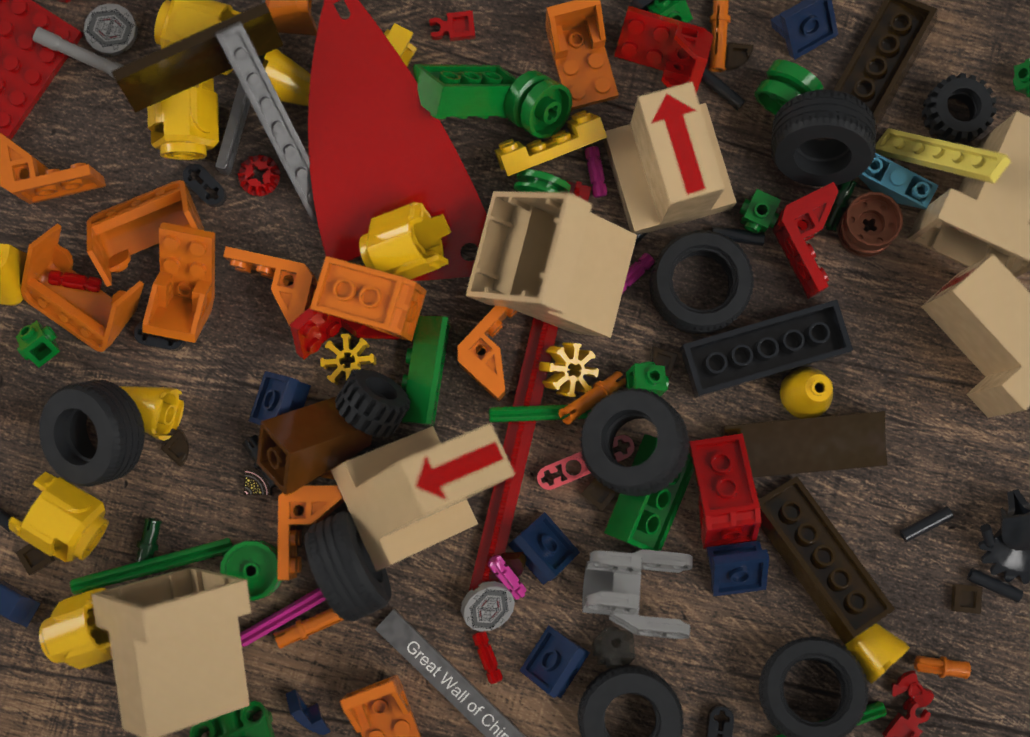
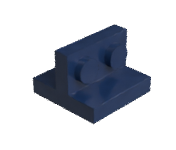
(806, 26)
(278, 396)
(545, 548)
(738, 568)
(554, 662)

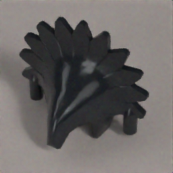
(1011, 544)

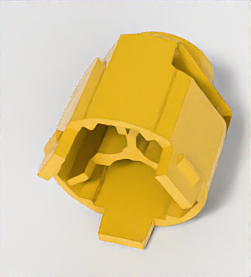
(186, 17)
(186, 123)
(405, 242)
(62, 520)
(72, 633)

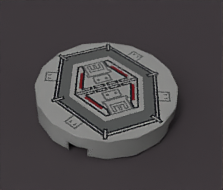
(110, 29)
(487, 606)

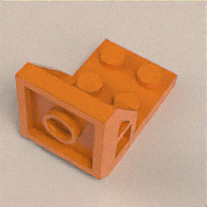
(579, 51)
(35, 182)
(185, 285)
(369, 297)
(291, 299)
(485, 368)
(317, 503)
(381, 710)

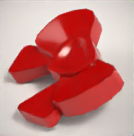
(909, 683)

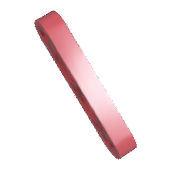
(584, 470)

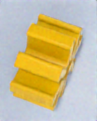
(342, 356)
(563, 357)

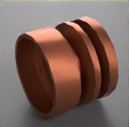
(877, 212)

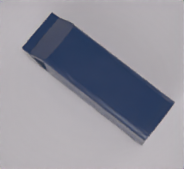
(16, 604)

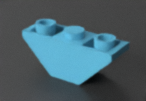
(898, 183)

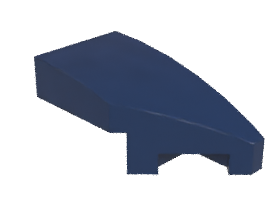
(308, 717)

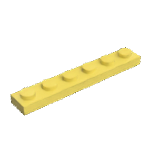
(942, 155)

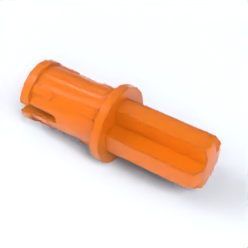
(943, 667)

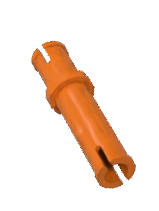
(719, 21)
(591, 397)
(307, 627)

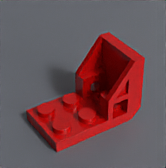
(665, 45)
(798, 225)
(314, 328)
(726, 491)

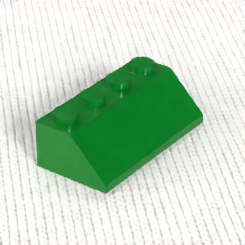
(463, 90)
(425, 369)
(648, 518)

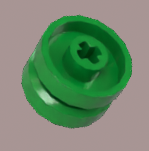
(783, 83)
(538, 104)
(261, 556)

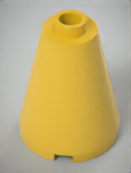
(287, 78)
(806, 392)
(159, 409)
(876, 651)

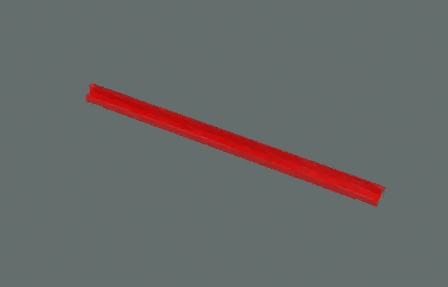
(517, 441)

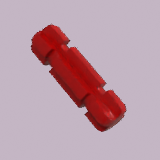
(74, 281)
(487, 657)

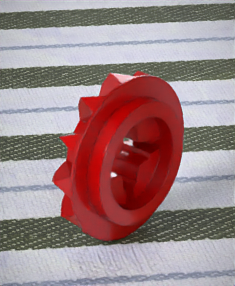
(270, 177)

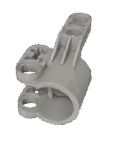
(614, 584)

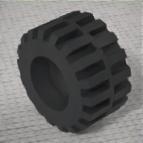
(973, 95)
(372, 402)

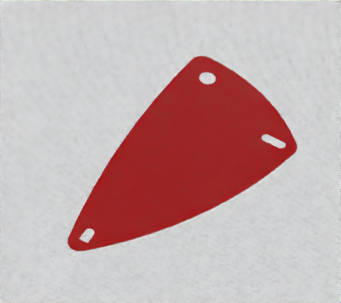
(378, 145)

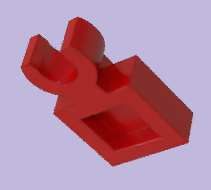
(458, 26)
(907, 725)

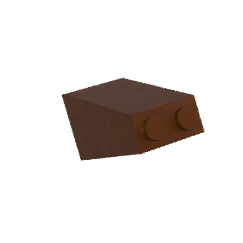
(307, 444)

